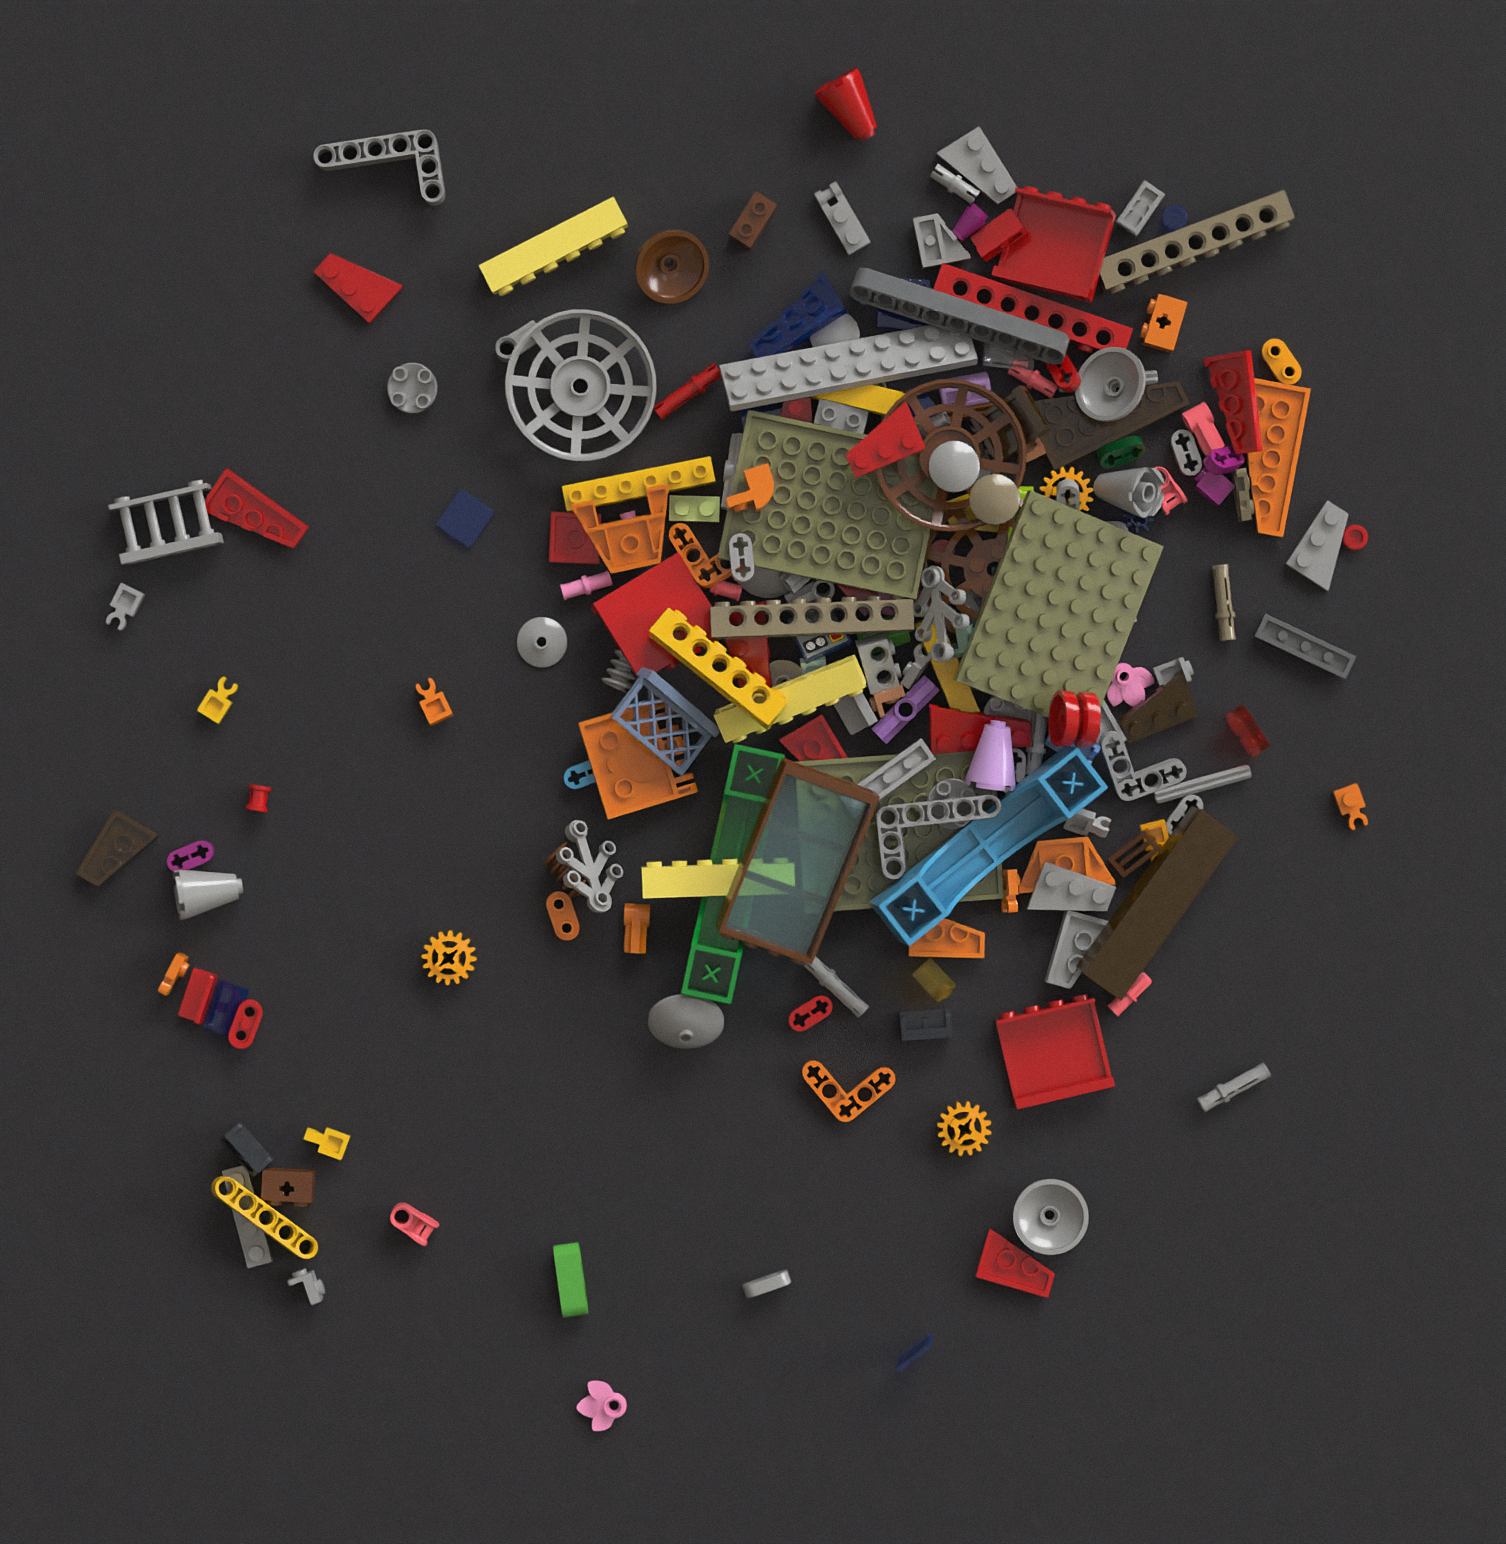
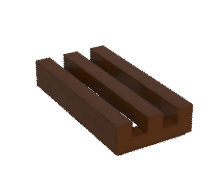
(1151, 840)

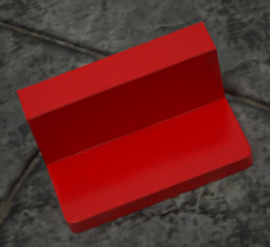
(998, 235)
(198, 995)

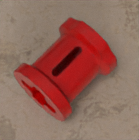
(258, 798)

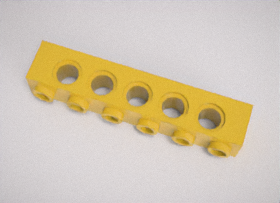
(634, 484)
(764, 714)

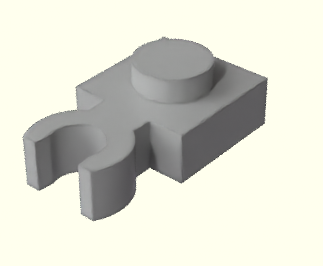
(126, 602)

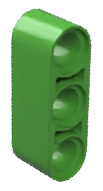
(570, 1279)

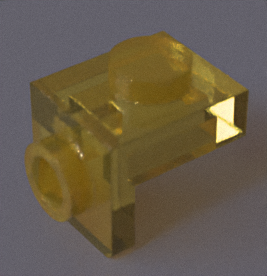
(934, 980)

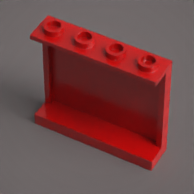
(1061, 246)
(642, 601)
(1054, 1051)

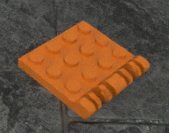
(626, 770)

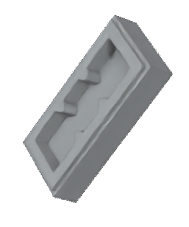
(1140, 208)

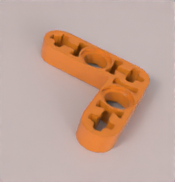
(703, 563)
(841, 1096)

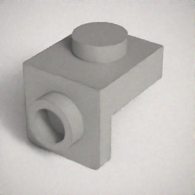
(1165, 672)
(313, 1286)

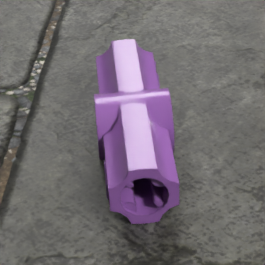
(918, 697)

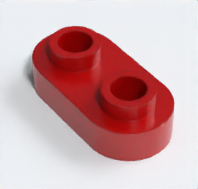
(245, 1023)

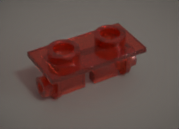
(1250, 733)

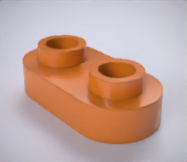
(564, 915)

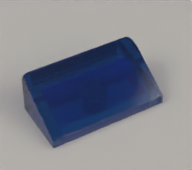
(224, 1007)

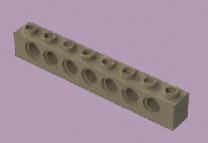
(1275, 204)
(722, 629)

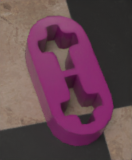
(1223, 460)
(188, 850)

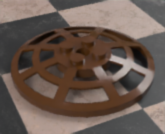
(952, 433)
(974, 564)

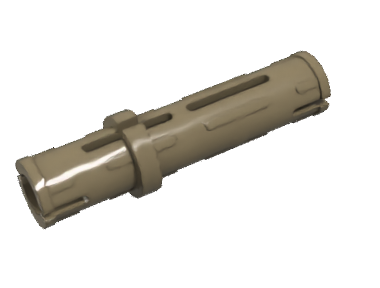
(1223, 601)

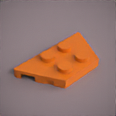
(1070, 853)

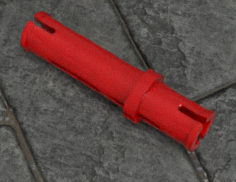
(686, 392)

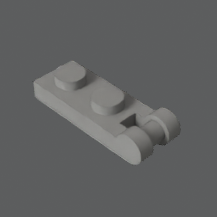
(842, 219)

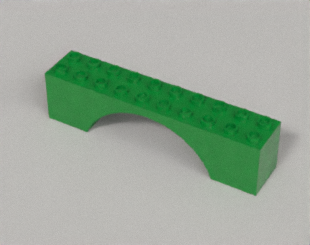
(713, 959)

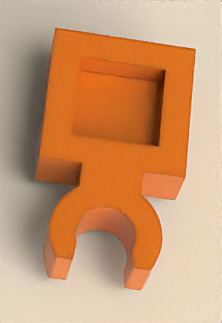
(435, 705)
(1350, 801)
(1011, 884)
(177, 968)

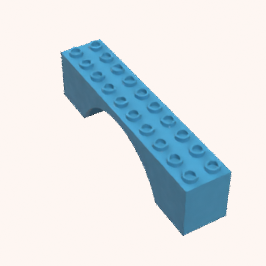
(945, 875)

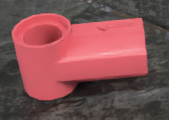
(1200, 423)

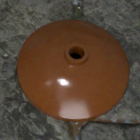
(680, 277)

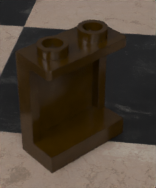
(1028, 416)

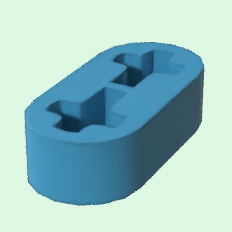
(582, 767)

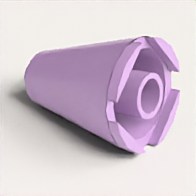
(993, 759)

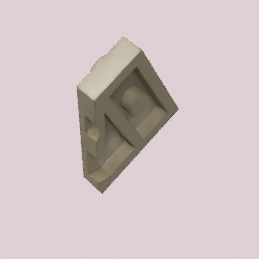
(1243, 504)

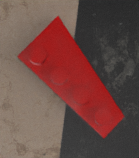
(1235, 387)
(245, 506)
(751, 651)
(961, 730)
(813, 742)

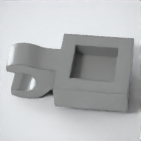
(914, 670)
(1085, 822)

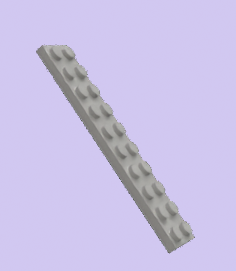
(844, 366)

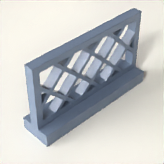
(675, 702)

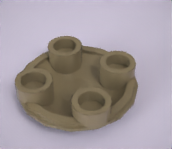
(994, 499)

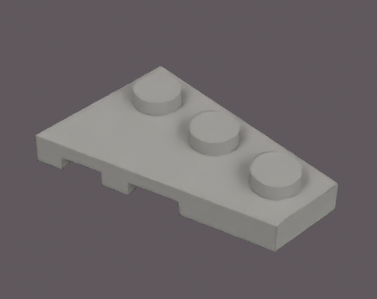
(980, 165)
(1320, 545)
(1069, 890)
(1073, 940)

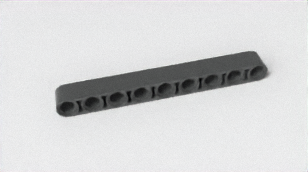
(959, 316)

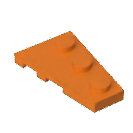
(949, 940)

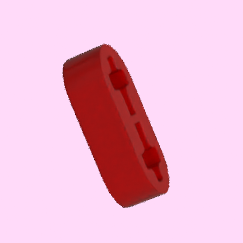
(1066, 368)
(806, 1008)

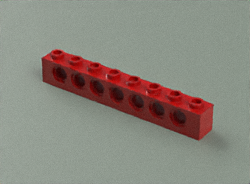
(1118, 334)

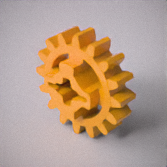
(1050, 490)
(440, 949)
(956, 1141)

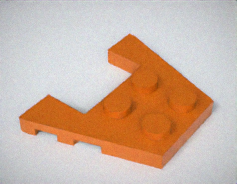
(629, 541)

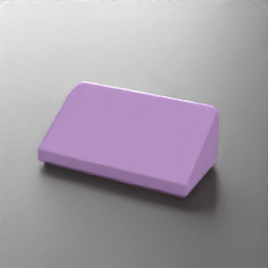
(948, 395)

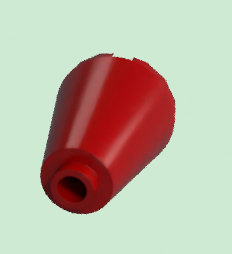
(849, 103)

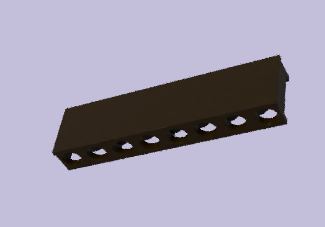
(1157, 902)

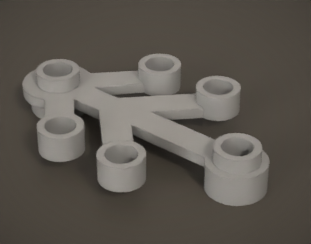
(934, 583)
(589, 869)

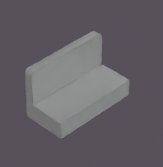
(855, 712)

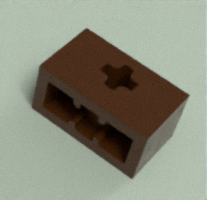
(752, 221)
(301, 1179)

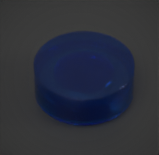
(1174, 217)

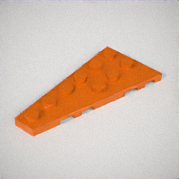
(1272, 471)

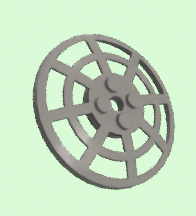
(592, 373)

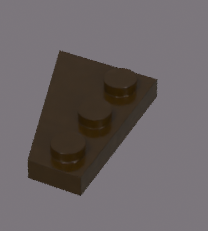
(1162, 710)
(115, 845)

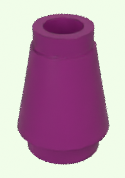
(969, 222)

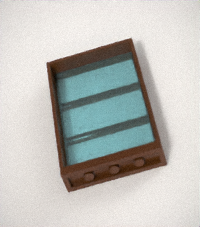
(796, 862)

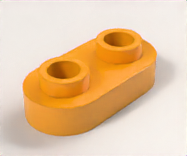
(1279, 363)

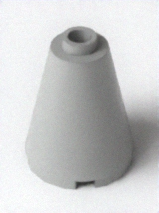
(1132, 490)
(204, 891)

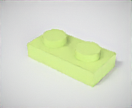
(694, 508)

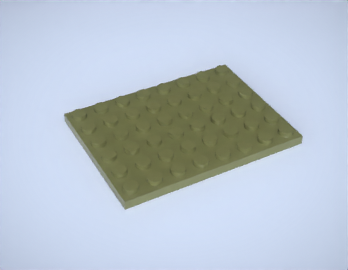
(821, 516)
(1057, 606)
(866, 874)

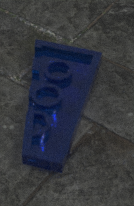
(808, 315)

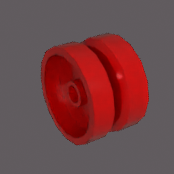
(1074, 719)

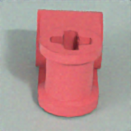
(1170, 489)
(414, 1224)

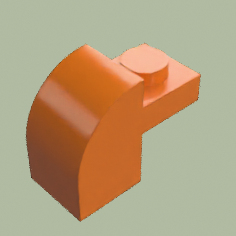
(759, 487)

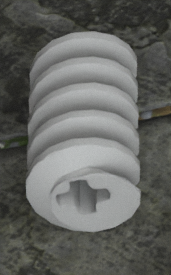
(621, 674)

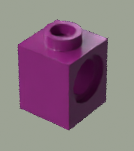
(1213, 487)

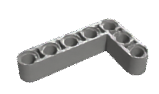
(388, 155)
(926, 818)

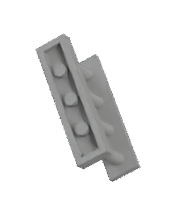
(158, 547)

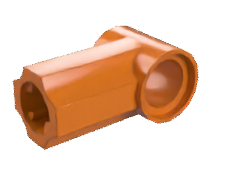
(636, 922)

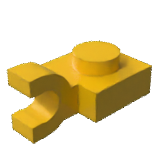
(331, 1142)

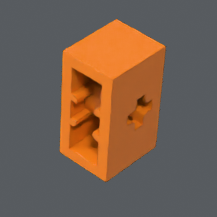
(1173, 312)

